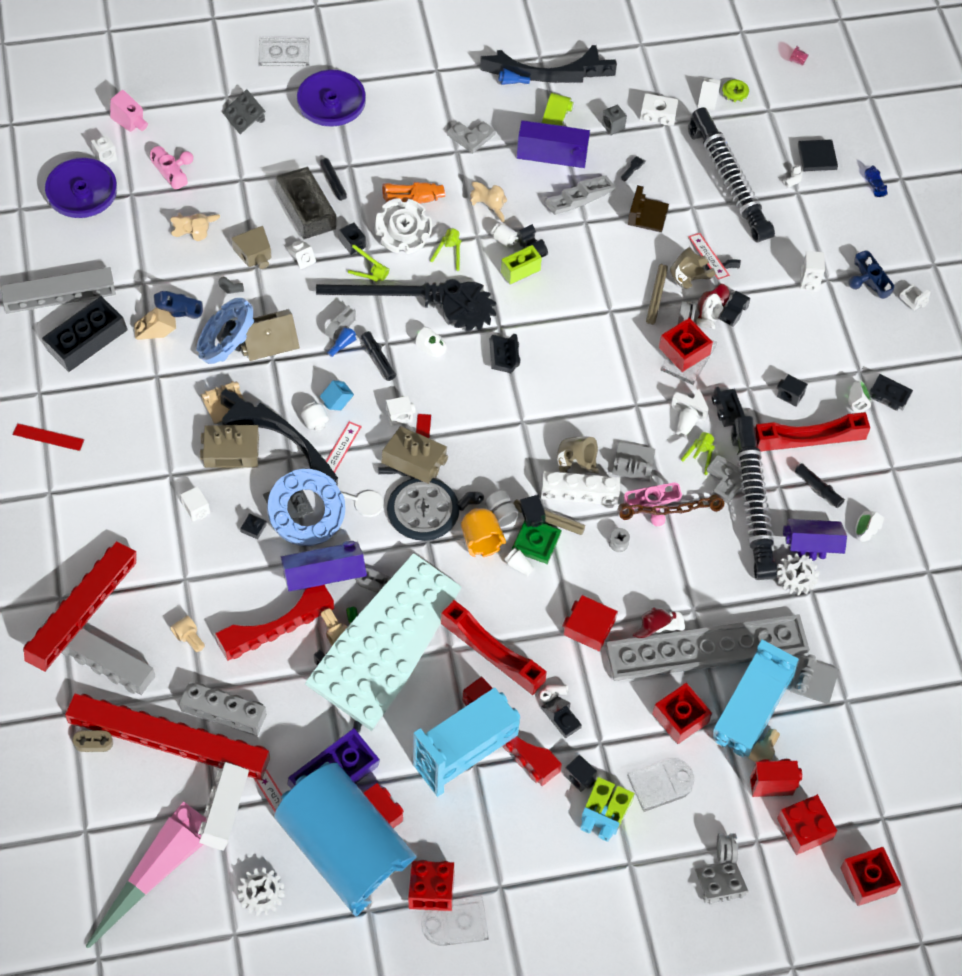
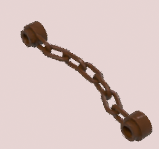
(629, 512)

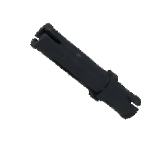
(374, 349)
(826, 491)

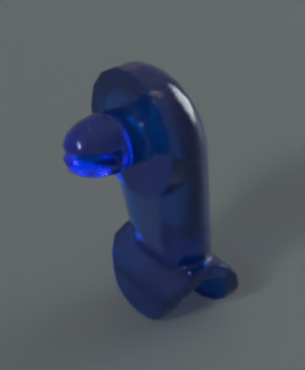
(873, 177)

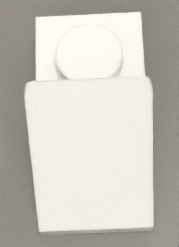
(709, 93)
(698, 404)

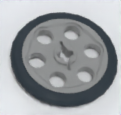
(423, 531)

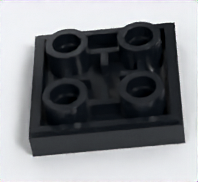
(817, 155)

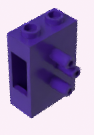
(815, 537)

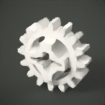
(807, 574)
(254, 886)

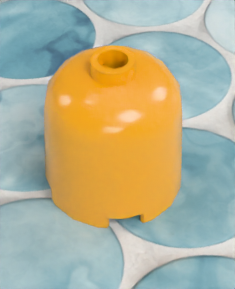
(482, 532)

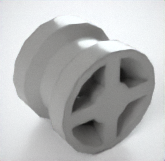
(617, 544)

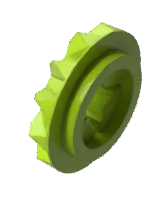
(741, 87)

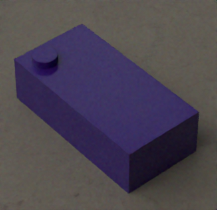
(553, 144)
(323, 566)
(349, 752)

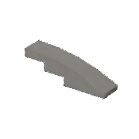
(581, 195)

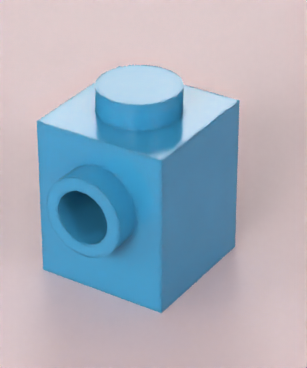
(336, 395)

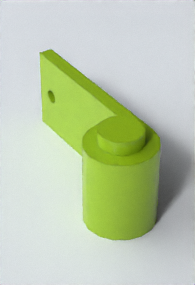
(556, 109)

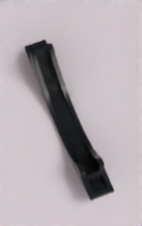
(586, 66)
(244, 413)

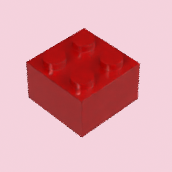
(685, 344)
(682, 713)
(807, 824)
(870, 876)

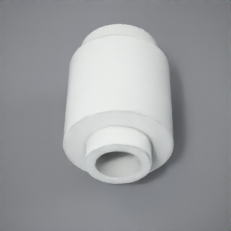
(504, 235)

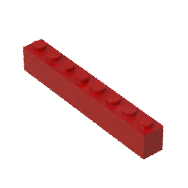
(79, 606)

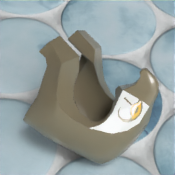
(689, 268)
(582, 449)

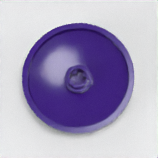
(331, 98)
(81, 187)

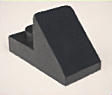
(561, 716)

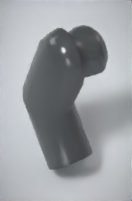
(225, 284)

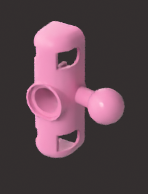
(169, 167)
(663, 498)

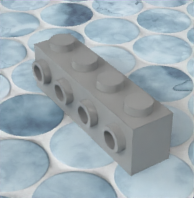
(223, 708)

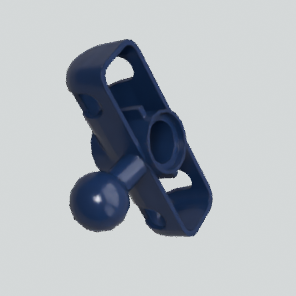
(872, 275)
(178, 304)

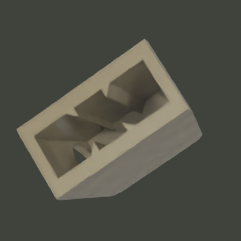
(253, 247)

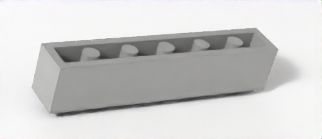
(58, 290)
(110, 661)

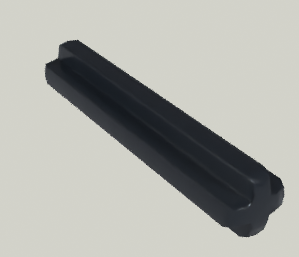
(333, 179)

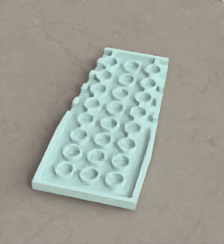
(384, 642)

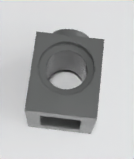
(614, 119)

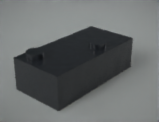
(85, 333)

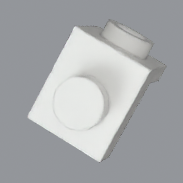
(302, 253)
(914, 297)

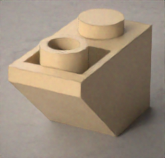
(154, 325)

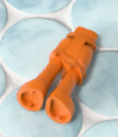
(419, 191)

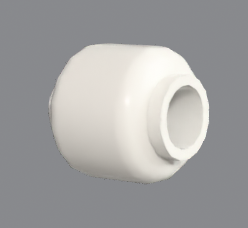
(314, 416)

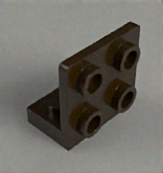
(647, 212)

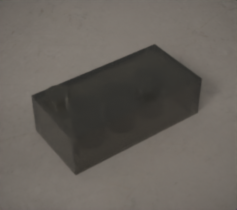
(305, 202)

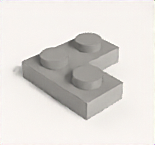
(471, 139)
(729, 476)

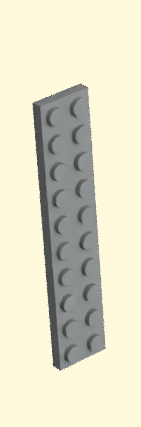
(703, 647)

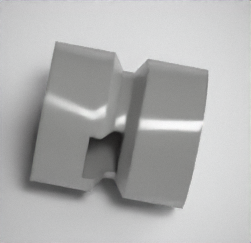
(503, 509)

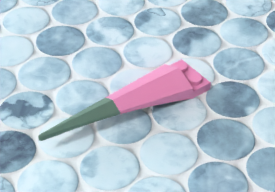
(170, 848)

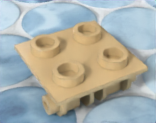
(212, 400)

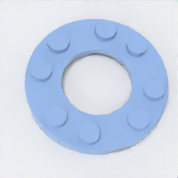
(206, 344)
(306, 480)

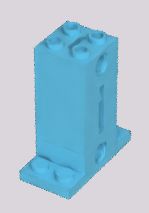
(755, 699)
(464, 739)

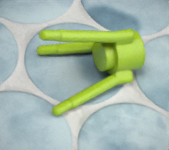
(450, 240)
(379, 271)
(703, 444)

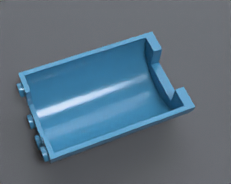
(342, 834)

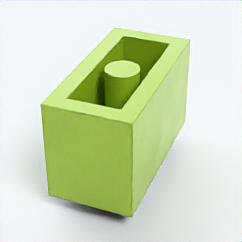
(521, 264)

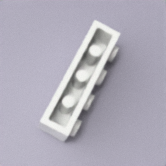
(580, 488)
(224, 806)

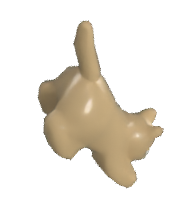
(493, 197)
(195, 225)

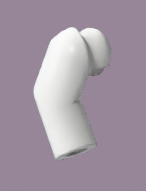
(796, 176)
(552, 691)

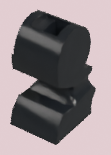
(526, 238)
(735, 308)

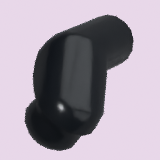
(470, 498)

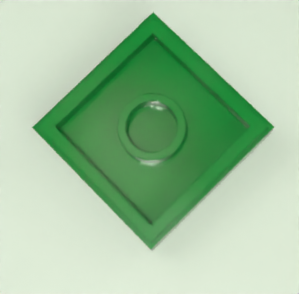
(537, 542)

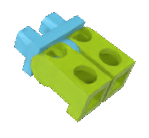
(606, 816)

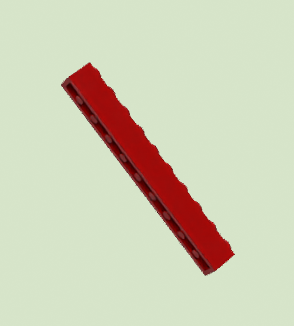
(166, 735)

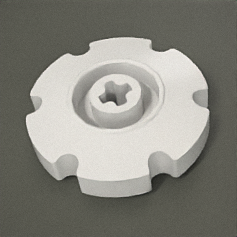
(391, 222)

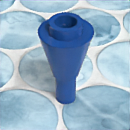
(509, 77)
(345, 338)

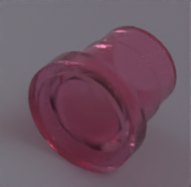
(798, 56)

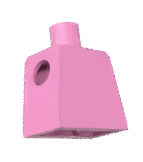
(127, 112)

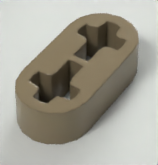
(92, 741)

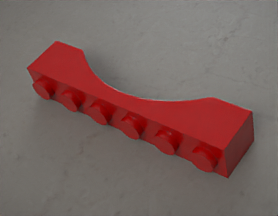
(844, 429)
(240, 639)
(518, 668)
(538, 761)

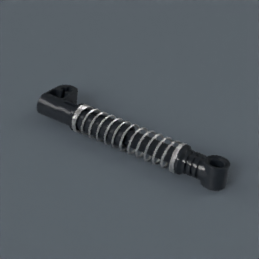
(703, 127)
(749, 455)

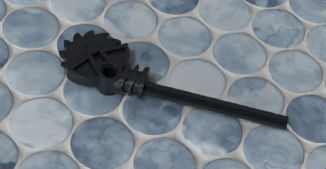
(465, 306)

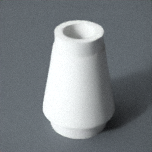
(686, 422)
(519, 562)

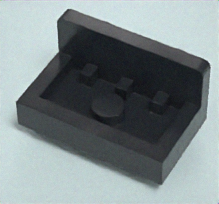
(504, 353)
(890, 392)
(727, 406)

